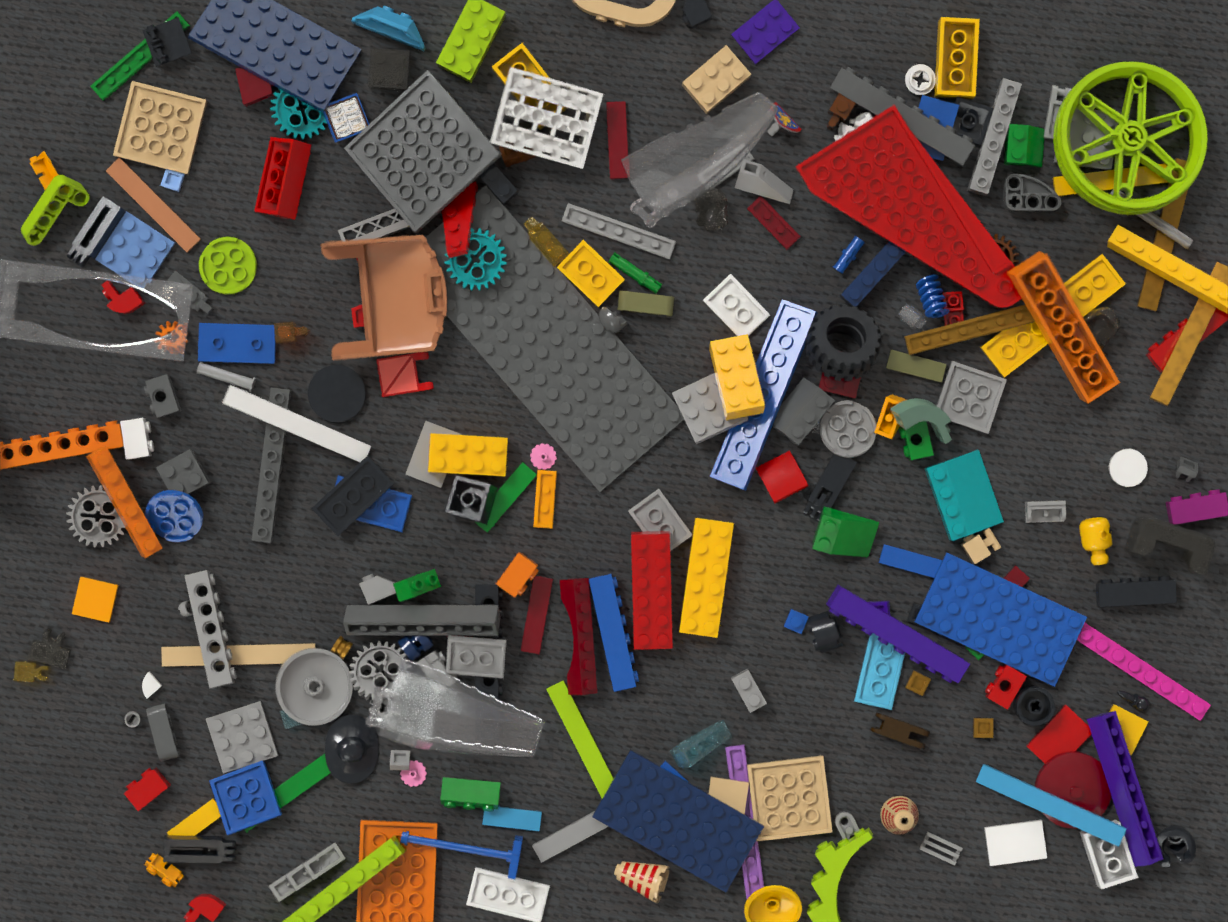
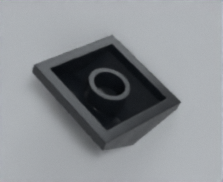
(972, 119)

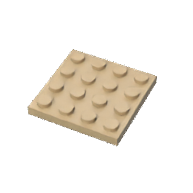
(160, 127)
(790, 797)

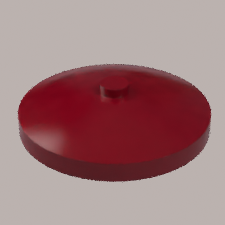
(1076, 779)

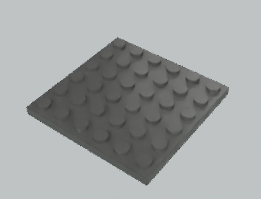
(422, 151)

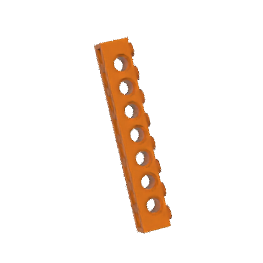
(57, 451)

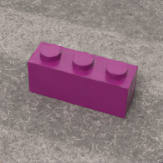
(1197, 507)

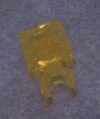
(27, 671)

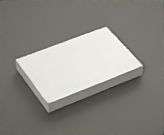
(736, 307)
(1015, 842)

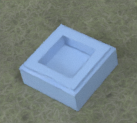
(172, 180)

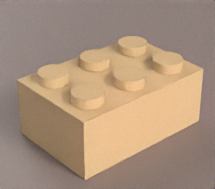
(716, 79)

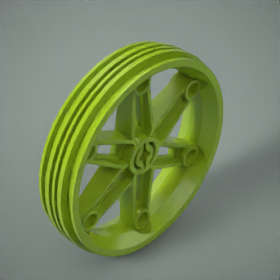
(1136, 129)

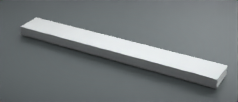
(296, 424)

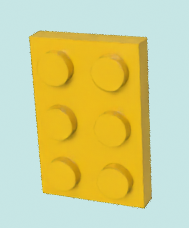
(590, 273)

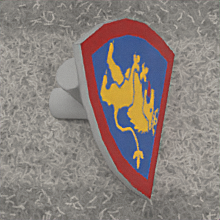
(784, 121)

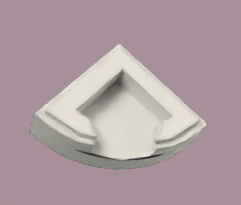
(150, 685)

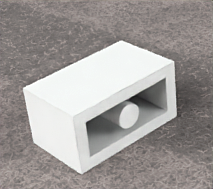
(136, 438)

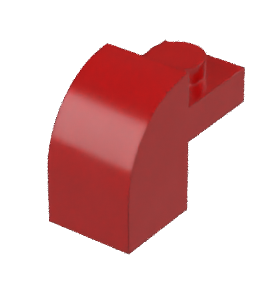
(122, 303)
(204, 904)

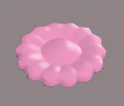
(543, 456)
(415, 774)

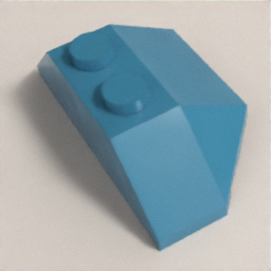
(390, 25)

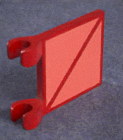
(400, 375)

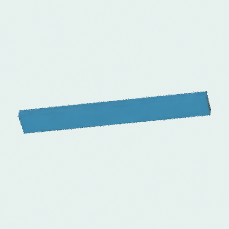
(1051, 805)

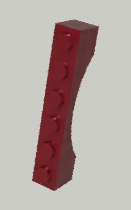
(582, 671)

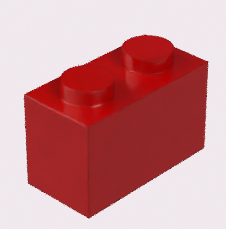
(146, 789)

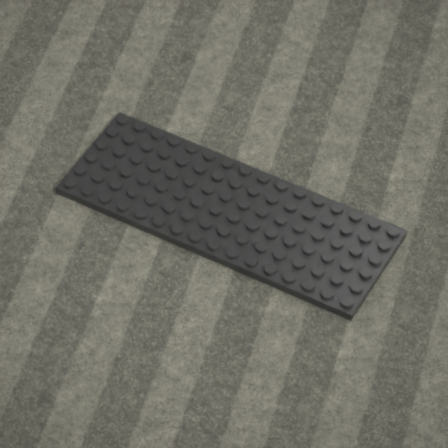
(555, 351)

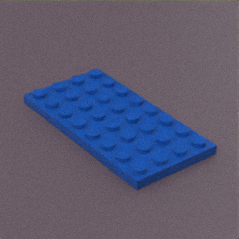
(1000, 619)

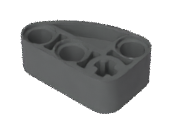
(1028, 188)

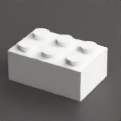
(1108, 862)

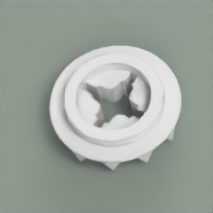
(928, 75)

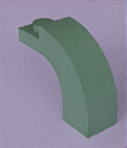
(916, 410)

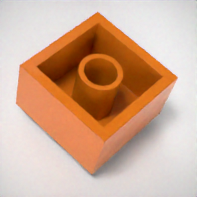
(517, 574)

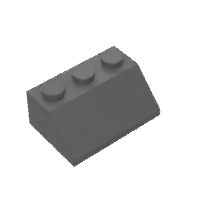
(801, 411)

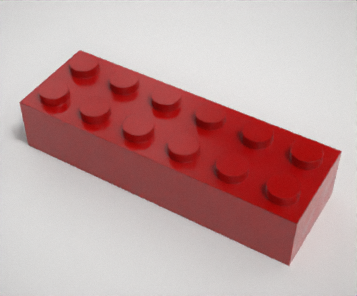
(651, 590)

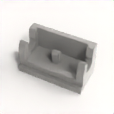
(1045, 511)

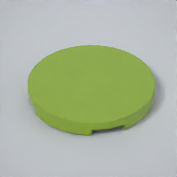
(227, 265)

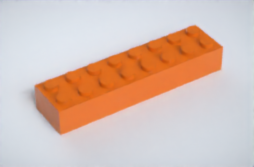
(1063, 327)

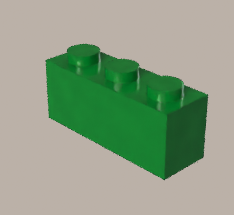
(470, 794)

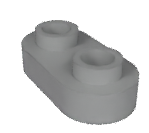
(847, 829)

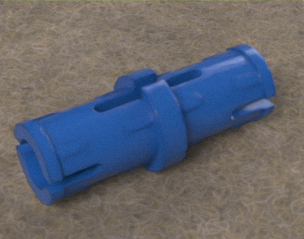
(848, 254)

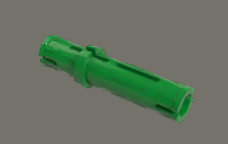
(643, 278)

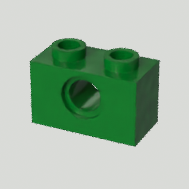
(924, 448)
(416, 585)

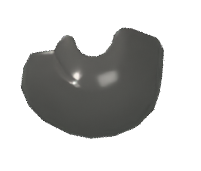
(611, 321)

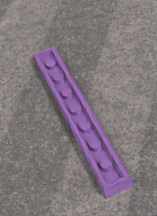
(752, 865)

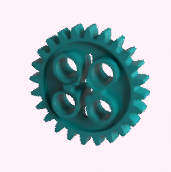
(284, 113)
(490, 270)

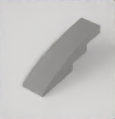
(306, 872)

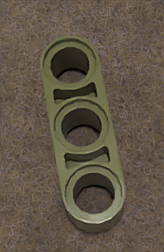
(645, 303)

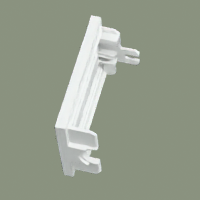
(554, 94)

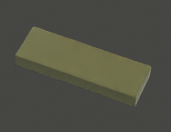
(916, 366)

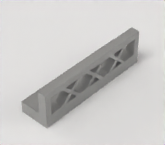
(380, 233)

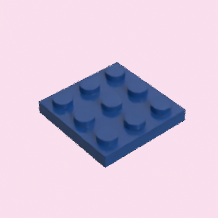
(245, 797)

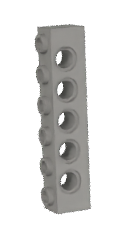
(994, 137)
(194, 583)

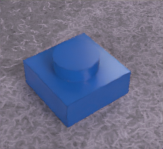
(796, 621)

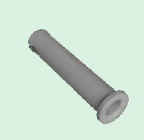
(226, 376)

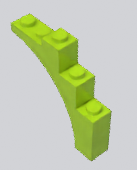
(826, 883)

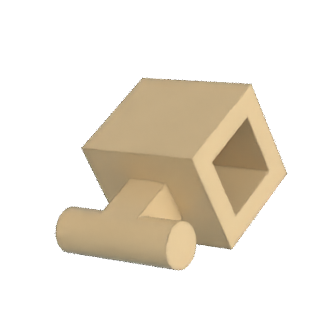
(977, 548)

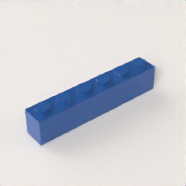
(612, 632)

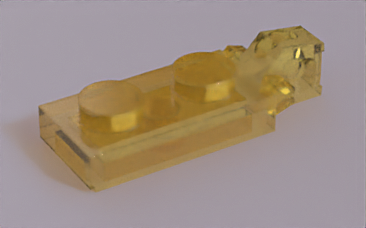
(545, 242)

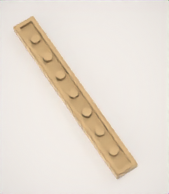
(240, 653)

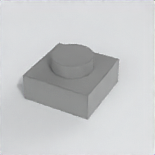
(400, 760)

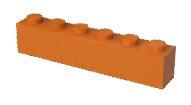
(124, 502)

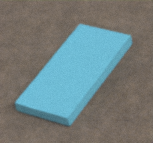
(879, 674)

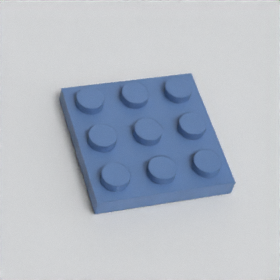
(135, 249)

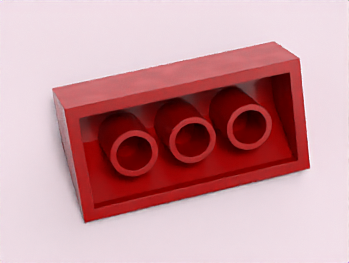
(283, 177)

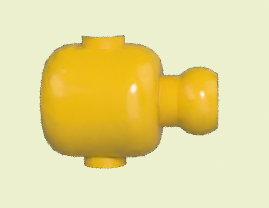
(1096, 538)

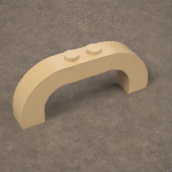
(625, 15)

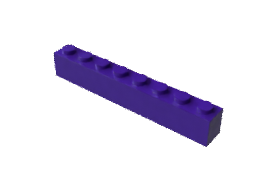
(898, 634)
(1125, 788)

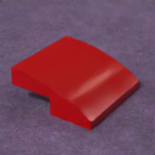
(782, 477)

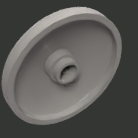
(313, 686)

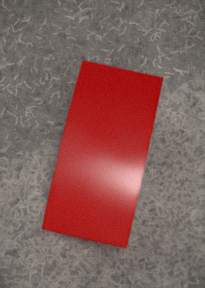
(955, 306)

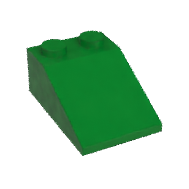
(844, 533)

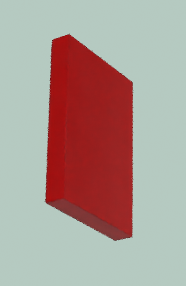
(1060, 735)

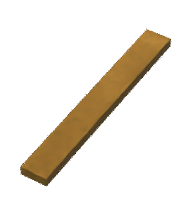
(1153, 283)
(968, 329)
(1187, 344)

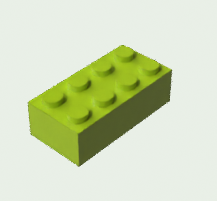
(471, 39)

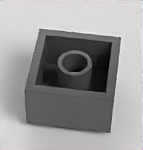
(184, 473)

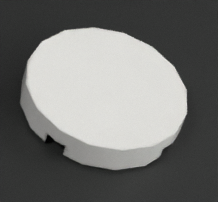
(1128, 467)

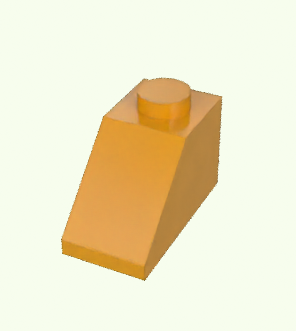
(887, 424)

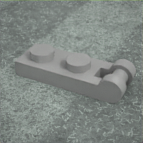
(1053, 108)

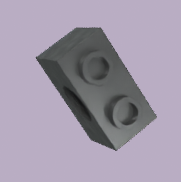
(171, 403)

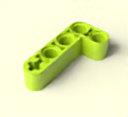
(35, 229)

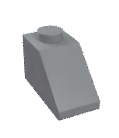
(376, 588)

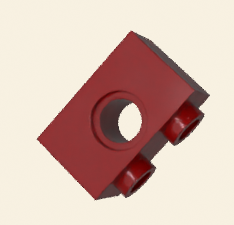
(1015, 681)

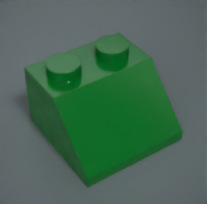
(1024, 146)

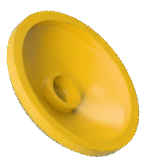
(784, 908)

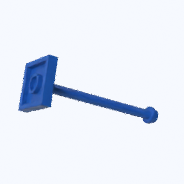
(511, 856)

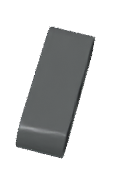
(161, 730)

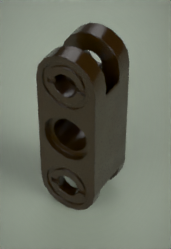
(899, 730)

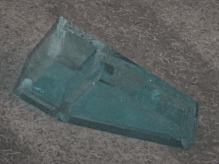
(700, 744)

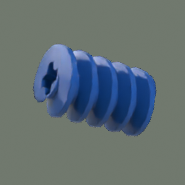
(930, 297)

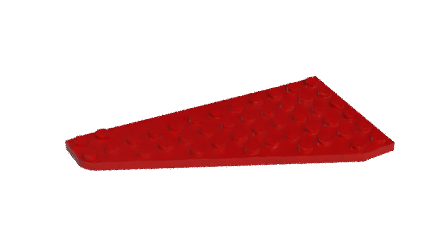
(900, 193)

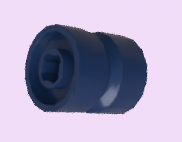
(413, 650)

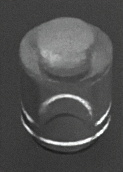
(912, 317)

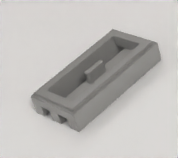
(955, 855)

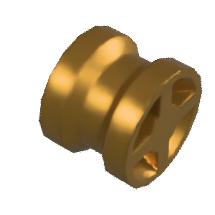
(341, 647)

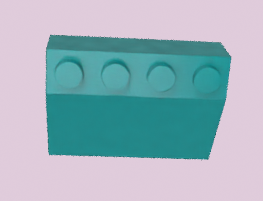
(964, 495)

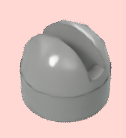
(182, 607)
(136, 720)

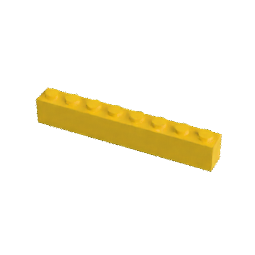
(1169, 267)

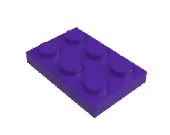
(765, 31)

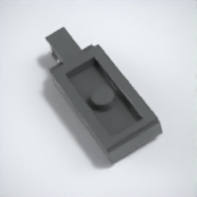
(198, 297)

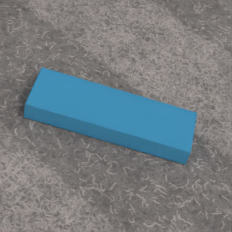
(513, 818)

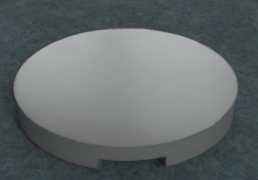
(848, 429)

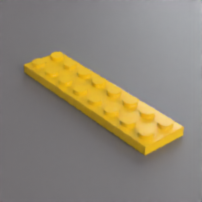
(1087, 289)

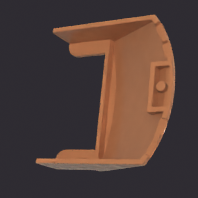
(399, 294)

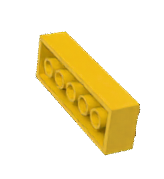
(706, 577)

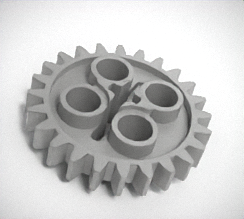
(96, 534)
(368, 683)

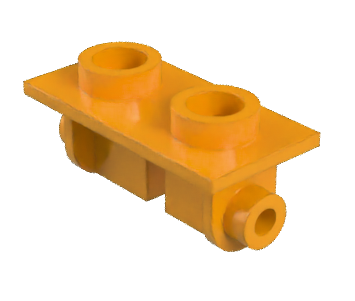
(43, 165)
(168, 875)

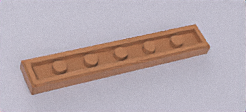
(153, 204)

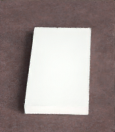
(508, 896)

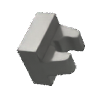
(1186, 467)

